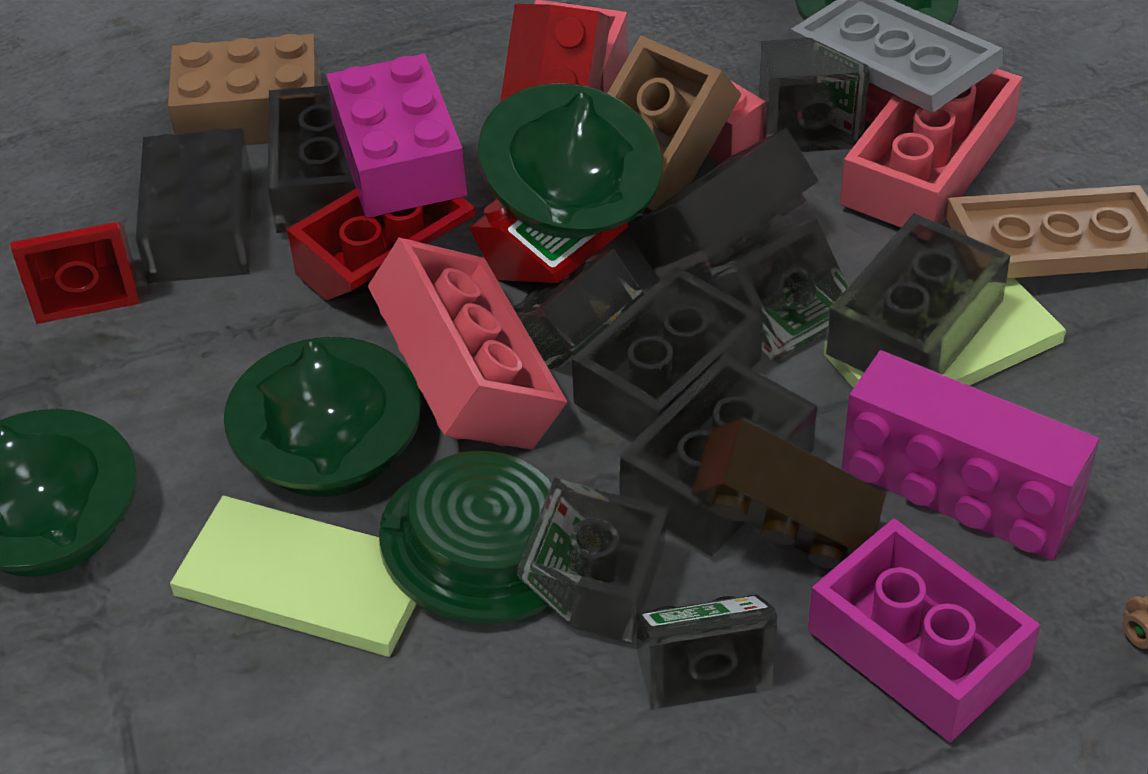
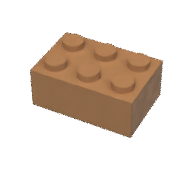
(230, 82)
(682, 105)

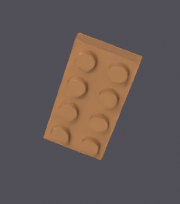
(1059, 228)

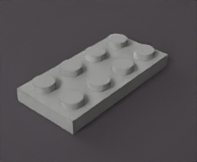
(904, 49)

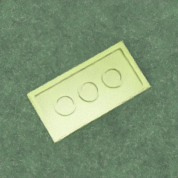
(1011, 335)
(295, 576)

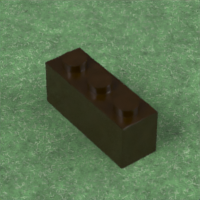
(786, 493)

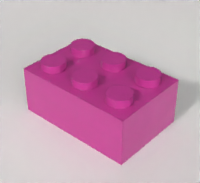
(397, 135)
(922, 628)

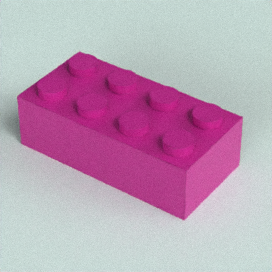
(967, 454)

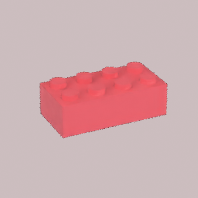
(921, 158)
(466, 346)

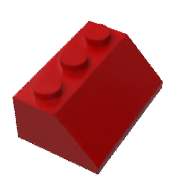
(555, 47)
(344, 249)

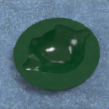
(569, 159)
(323, 415)
(60, 489)
(460, 536)

